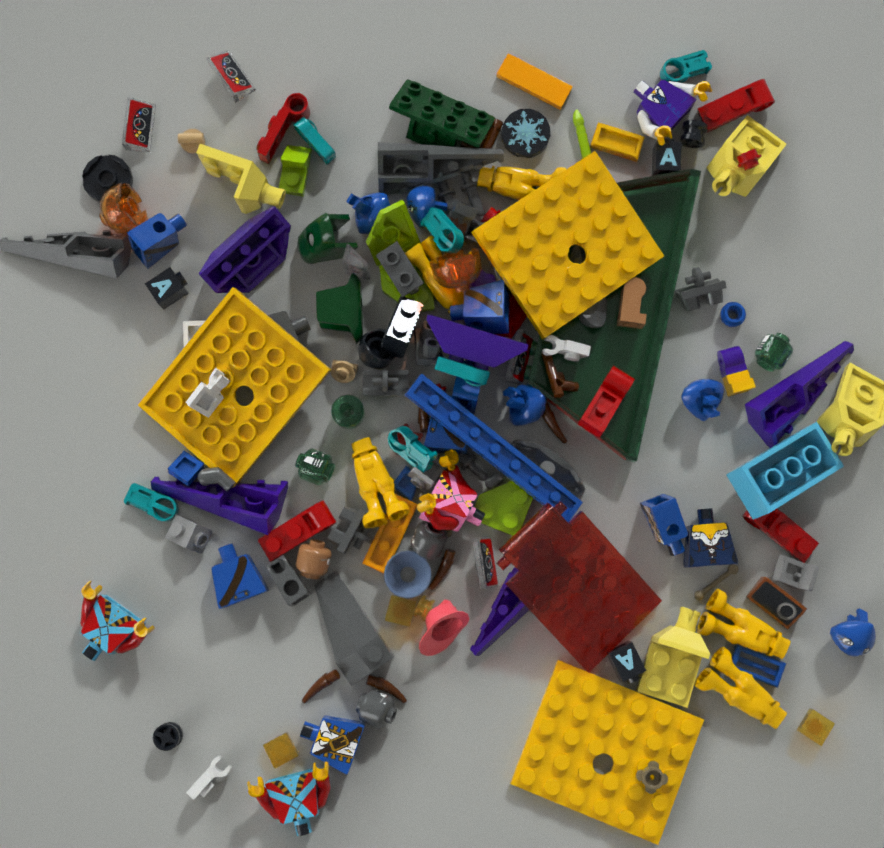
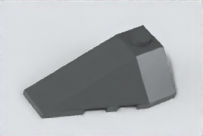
(352, 635)

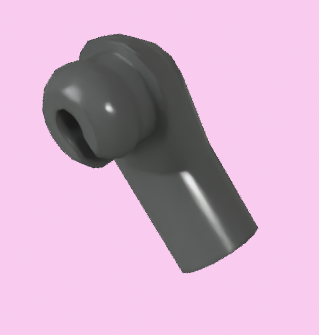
(215, 475)

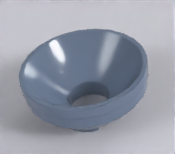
(393, 570)

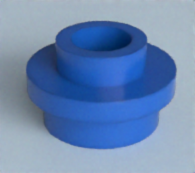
(739, 311)

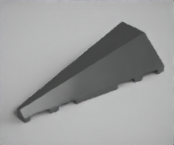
(415, 165)
(98, 254)

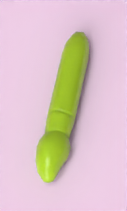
(582, 137)

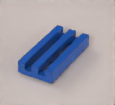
(778, 674)

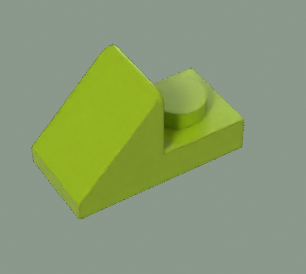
(295, 169)

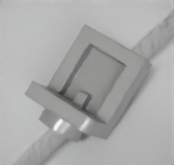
(427, 478)
(188, 534)
(795, 573)

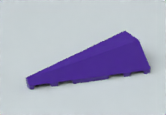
(779, 406)
(250, 505)
(505, 613)

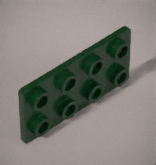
(438, 118)

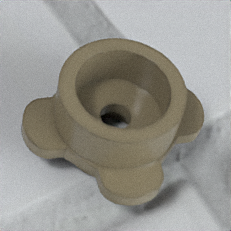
(659, 777)

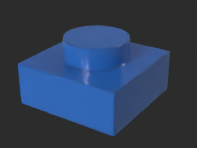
(186, 468)

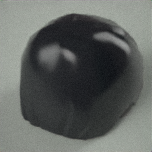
(369, 350)

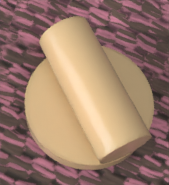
(191, 140)
(343, 371)

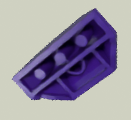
(248, 253)
(473, 344)

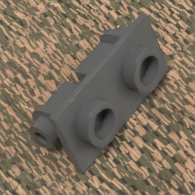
(400, 269)

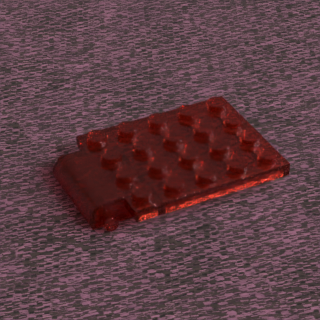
(576, 583)

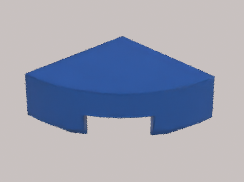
(404, 485)

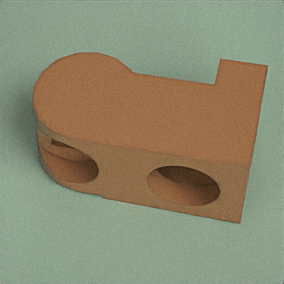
(630, 303)

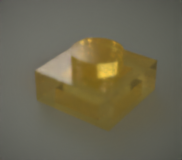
(400, 611)
(815, 726)
(281, 750)

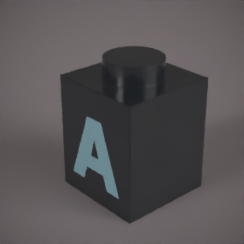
(666, 157)
(167, 287)
(626, 662)

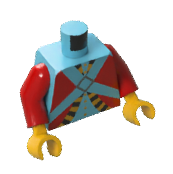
(109, 624)
(294, 796)

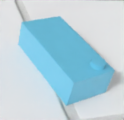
(784, 471)

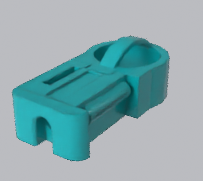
(688, 65)
(314, 139)
(440, 227)
(463, 371)
(414, 451)
(149, 500)

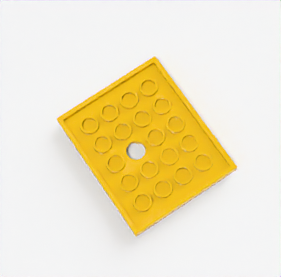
(534, 238)
(250, 353)
(595, 716)

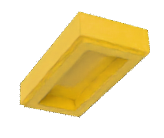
(617, 142)

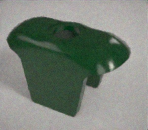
(324, 241)
(342, 308)

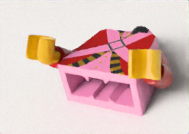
(451, 499)

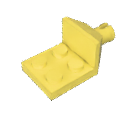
(745, 137)
(252, 184)
(855, 410)
(674, 660)

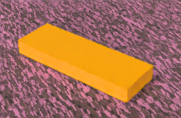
(534, 81)
(388, 539)

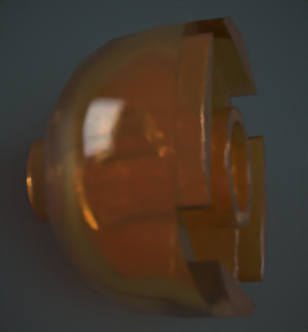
(121, 209)
(457, 269)

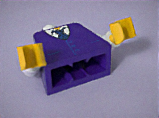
(666, 106)

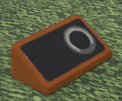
(776, 602)

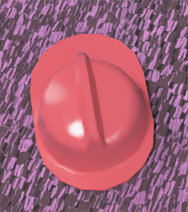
(442, 626)

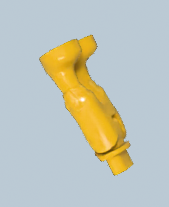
(513, 181)
(417, 257)
(375, 479)
(745, 631)
(745, 695)

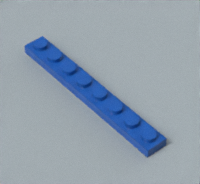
(491, 446)

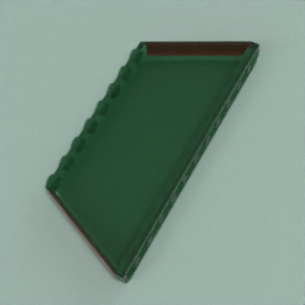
(665, 209)

